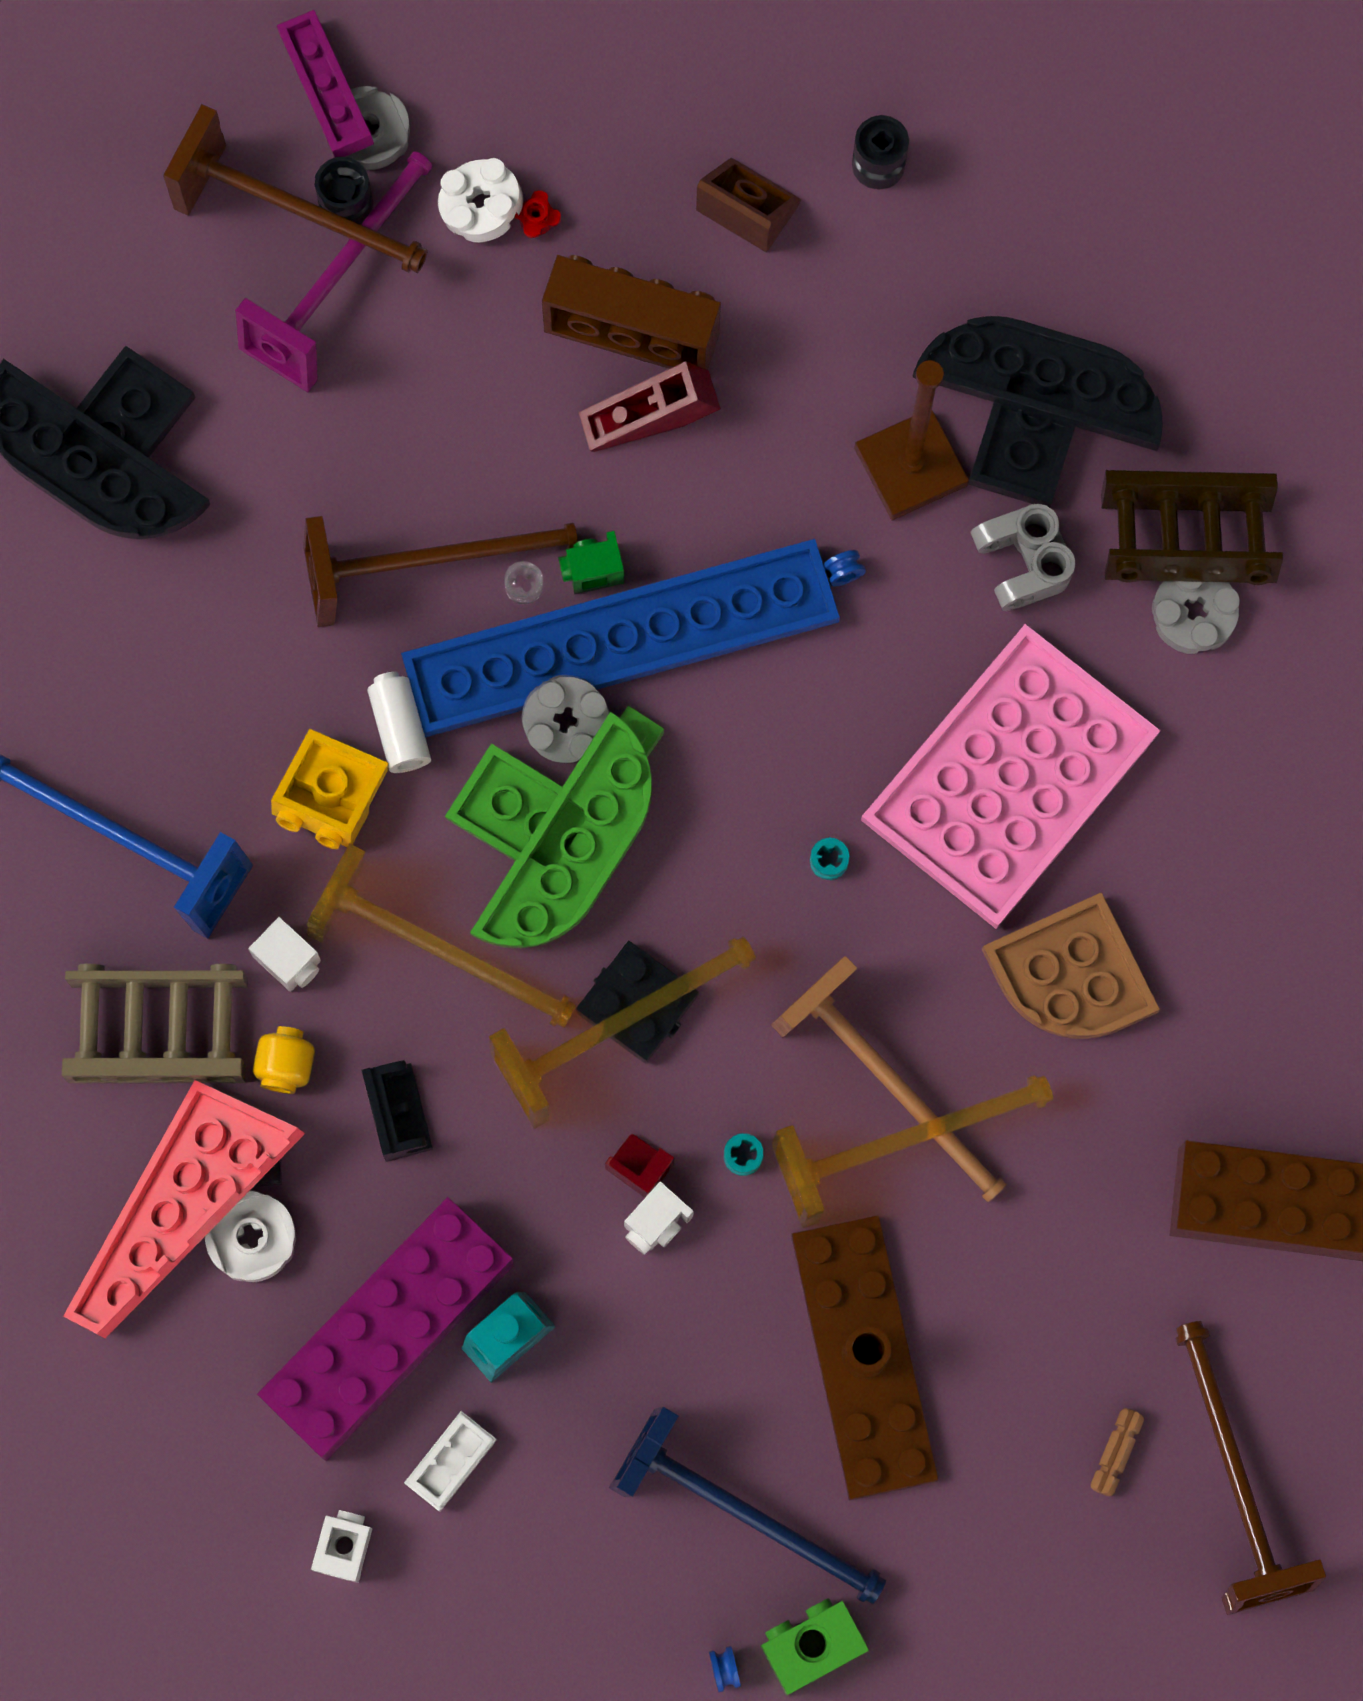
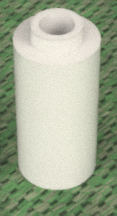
(398, 723)

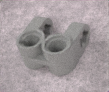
(1036, 551)

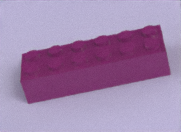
(386, 1329)

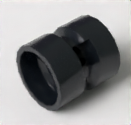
(880, 152)
(344, 188)

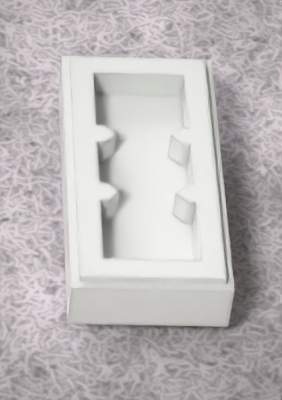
(450, 1461)

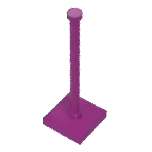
(280, 343)

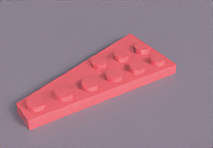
(194, 1178)

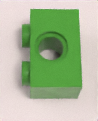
(841, 1640)

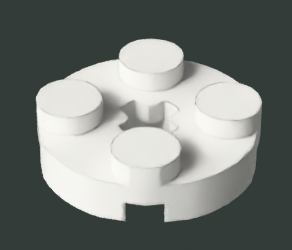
(471, 180)
(273, 1249)

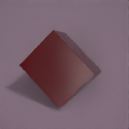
(639, 1165)

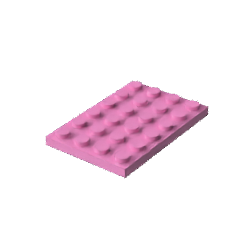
(1010, 776)

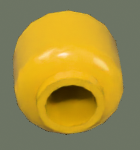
(283, 1060)

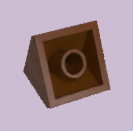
(745, 203)

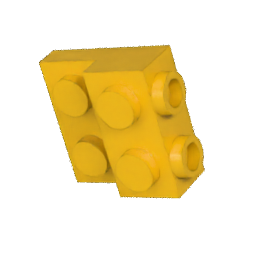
(328, 790)

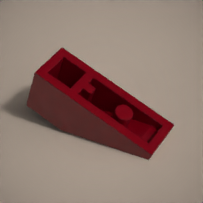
(651, 407)

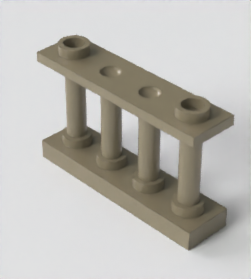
(176, 1063)

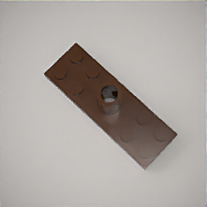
(870, 1406)

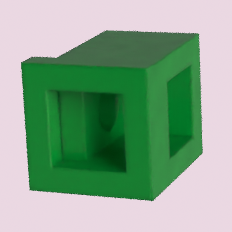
(592, 564)

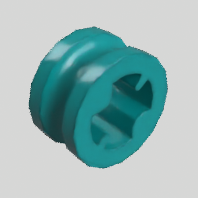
(829, 845)
(735, 1144)

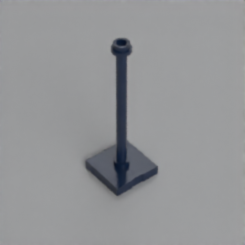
(651, 1457)

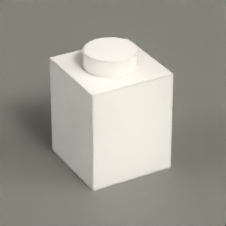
(286, 955)

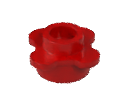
(537, 226)

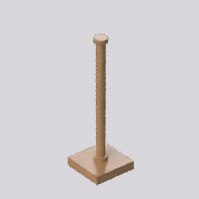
(818, 1003)

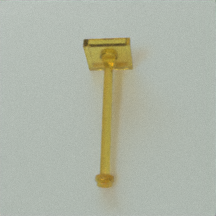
(342, 897)
(526, 1074)
(804, 1174)

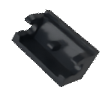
(397, 1110)

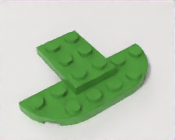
(559, 836)

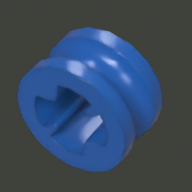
(844, 568)
(724, 1669)

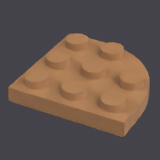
(1072, 973)

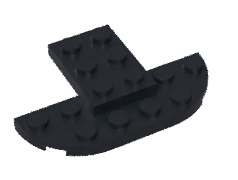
(1040, 393)
(100, 452)

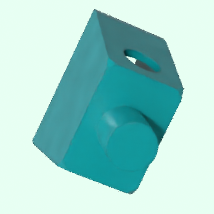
(506, 1335)

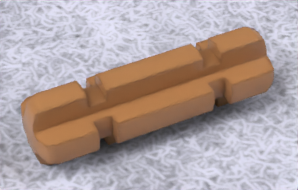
(1117, 1452)

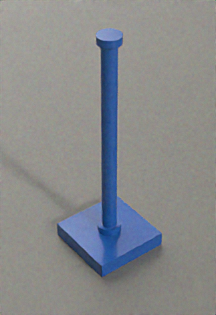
(209, 885)

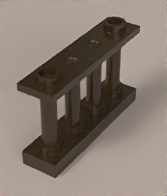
(1191, 491)

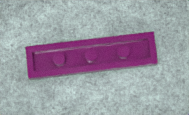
(325, 84)

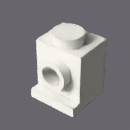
(656, 1219)
(329, 1560)

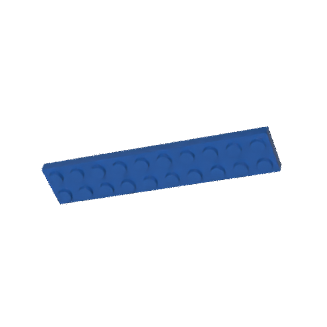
(622, 635)

